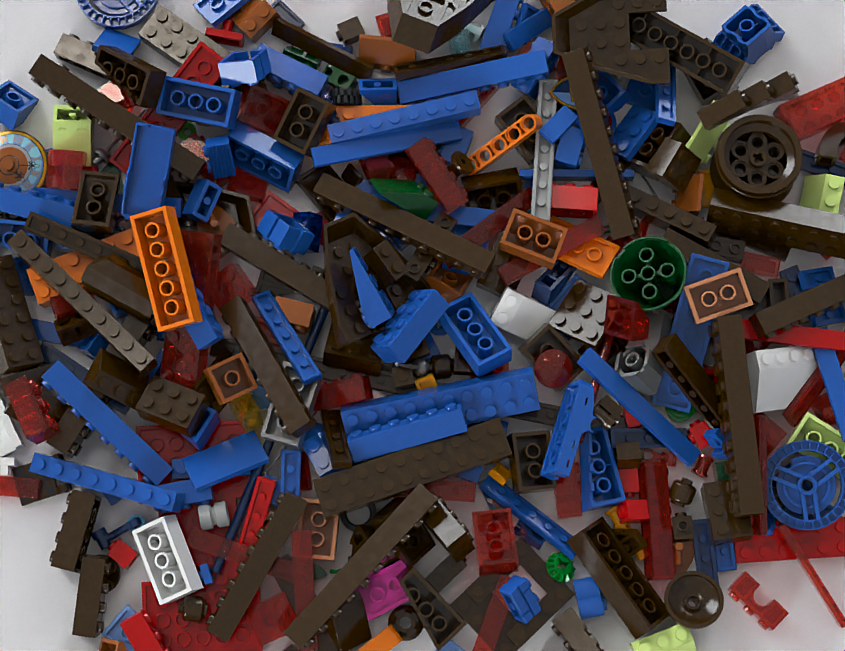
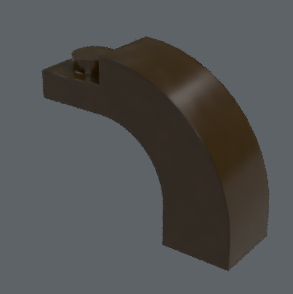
(827, 149)

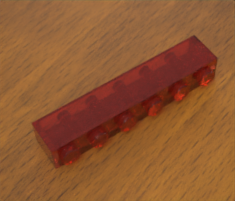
(658, 529)

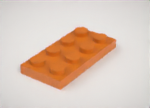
(591, 257)

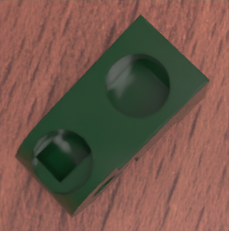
(339, 78)

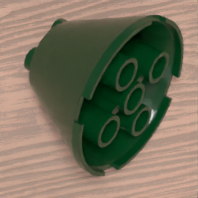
(649, 272)

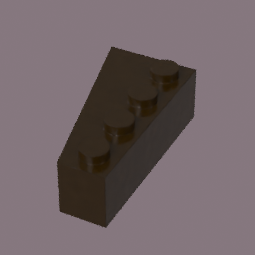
(134, 75)
(432, 609)
(574, 632)

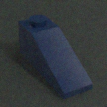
(551, 282)

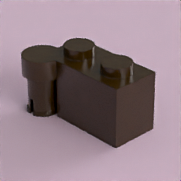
(608, 412)

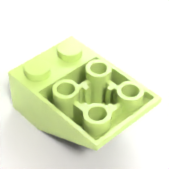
(73, 131)

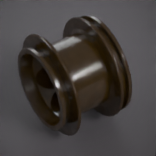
(770, 136)

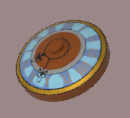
(22, 160)

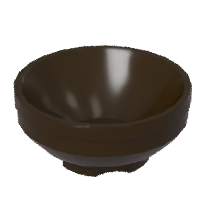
(406, 611)

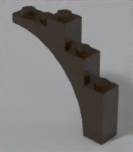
(739, 102)

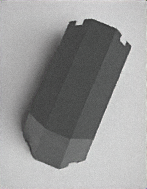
(638, 363)

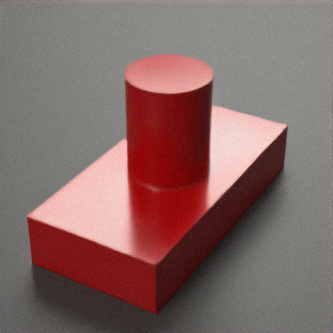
(225, 35)

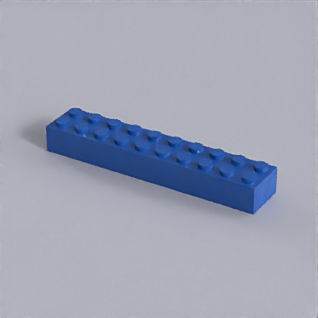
(480, 399)

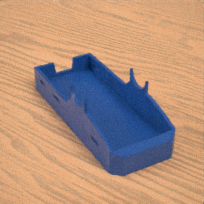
(148, 168)
(571, 422)

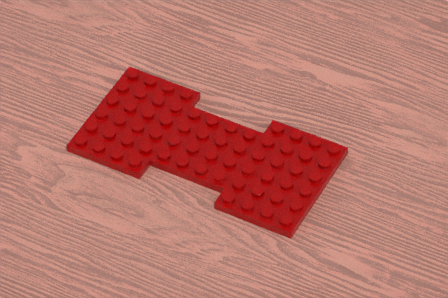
(177, 633)

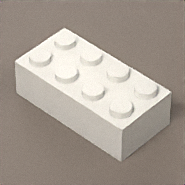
(167, 559)

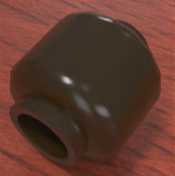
(441, 366)
(682, 492)
(193, 608)

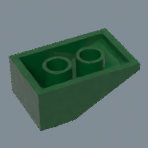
(407, 194)

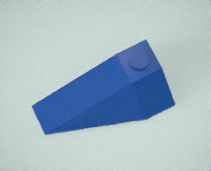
(373, 303)

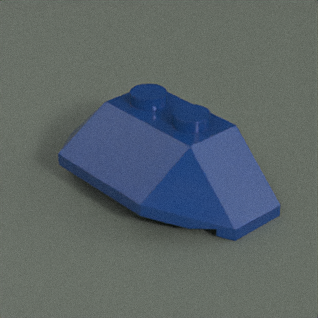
(317, 451)

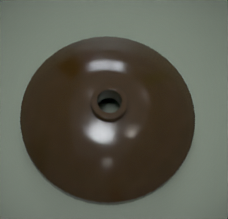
(696, 588)

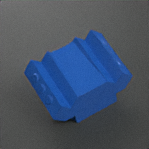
(749, 34)

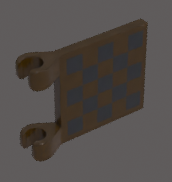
(48, 485)

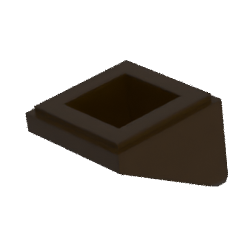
(351, 175)

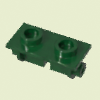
(308, 60)

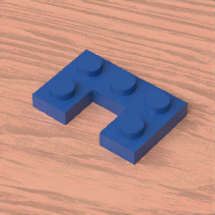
(812, 278)

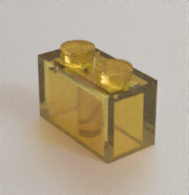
(246, 412)

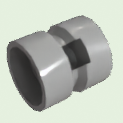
(214, 515)

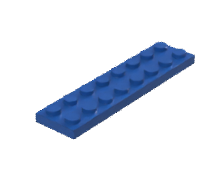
(692, 335)

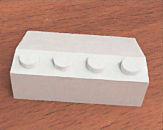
(778, 376)

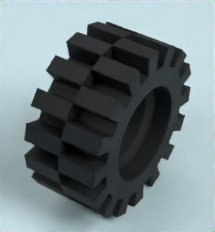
(346, 97)

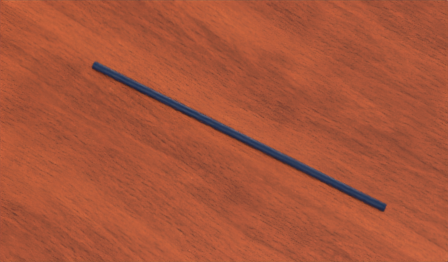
(267, 446)

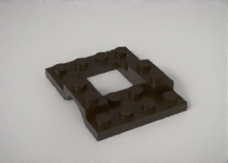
(514, 634)

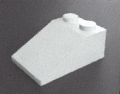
(520, 313)

